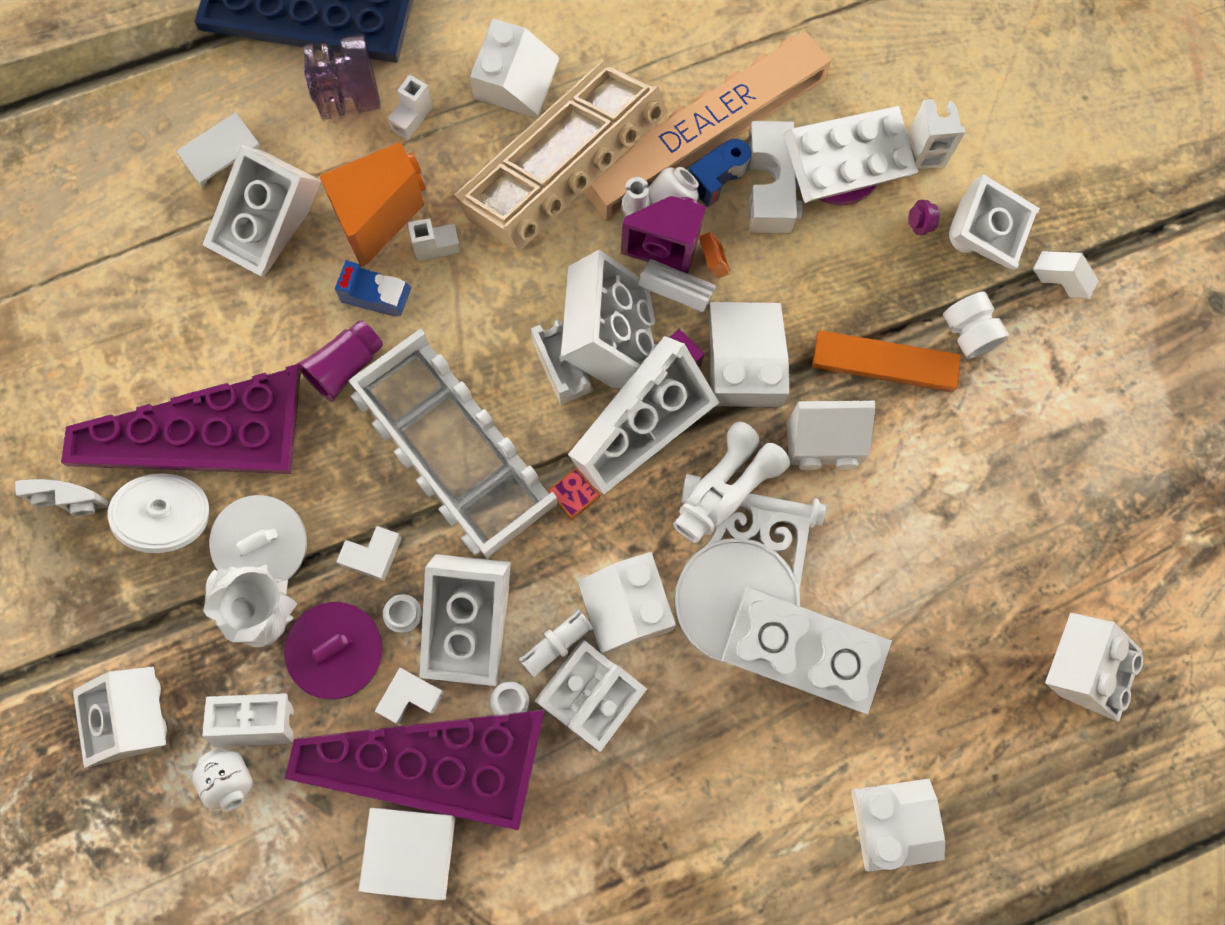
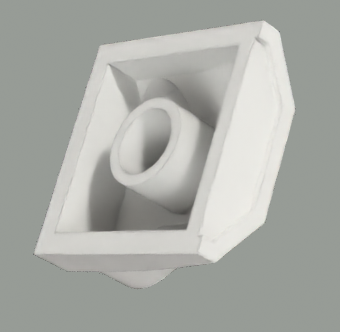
(992, 222)
(899, 825)

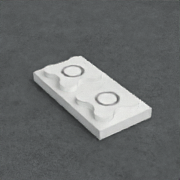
(806, 650)

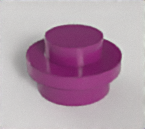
(924, 217)

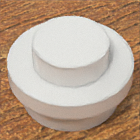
(402, 613)
(509, 698)

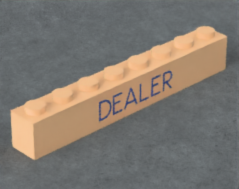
(714, 118)

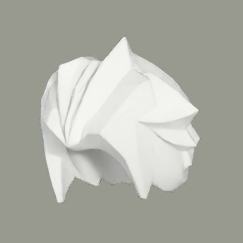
(248, 604)

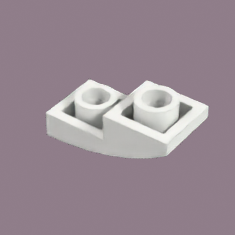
(68, 496)

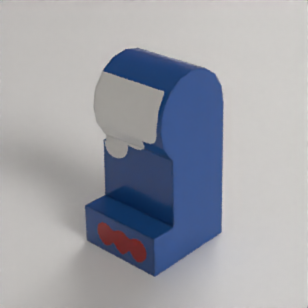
(718, 167)
(371, 290)

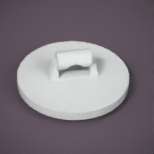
(158, 513)
(259, 533)

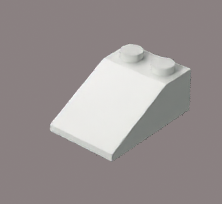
(259, 209)
(748, 354)
(463, 619)

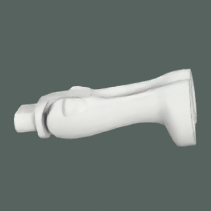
(715, 500)

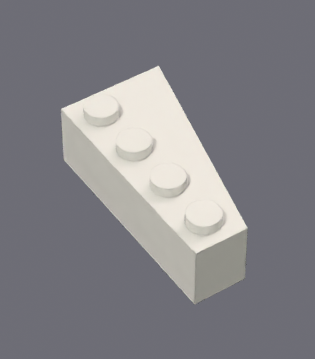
(644, 416)

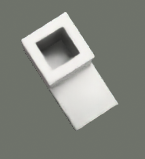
(412, 109)
(433, 242)
(1069, 270)
(375, 559)
(406, 690)

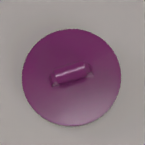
(333, 650)

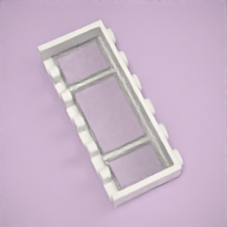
(451, 445)

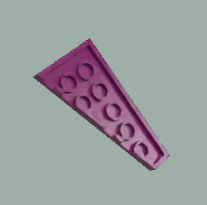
(211, 429)
(447, 767)

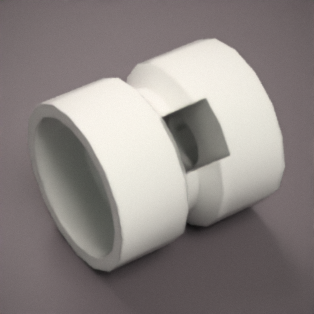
(975, 324)

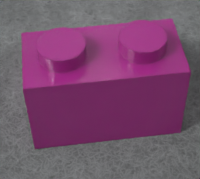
(664, 232)

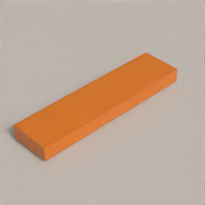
(886, 361)

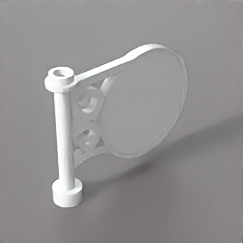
(722, 570)

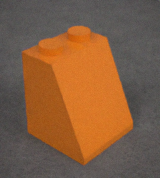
(375, 197)

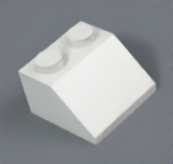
(513, 69)
(830, 434)
(626, 603)
(119, 716)

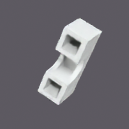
(773, 206)

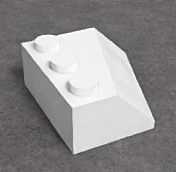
(606, 320)

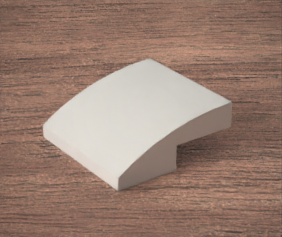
(590, 695)
(407, 854)

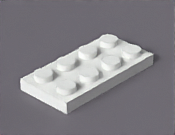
(850, 153)

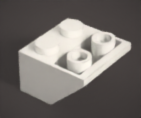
(1095, 665)

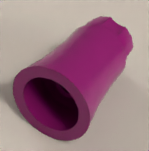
(340, 359)

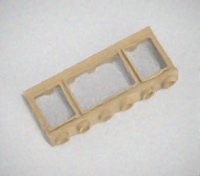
(560, 155)

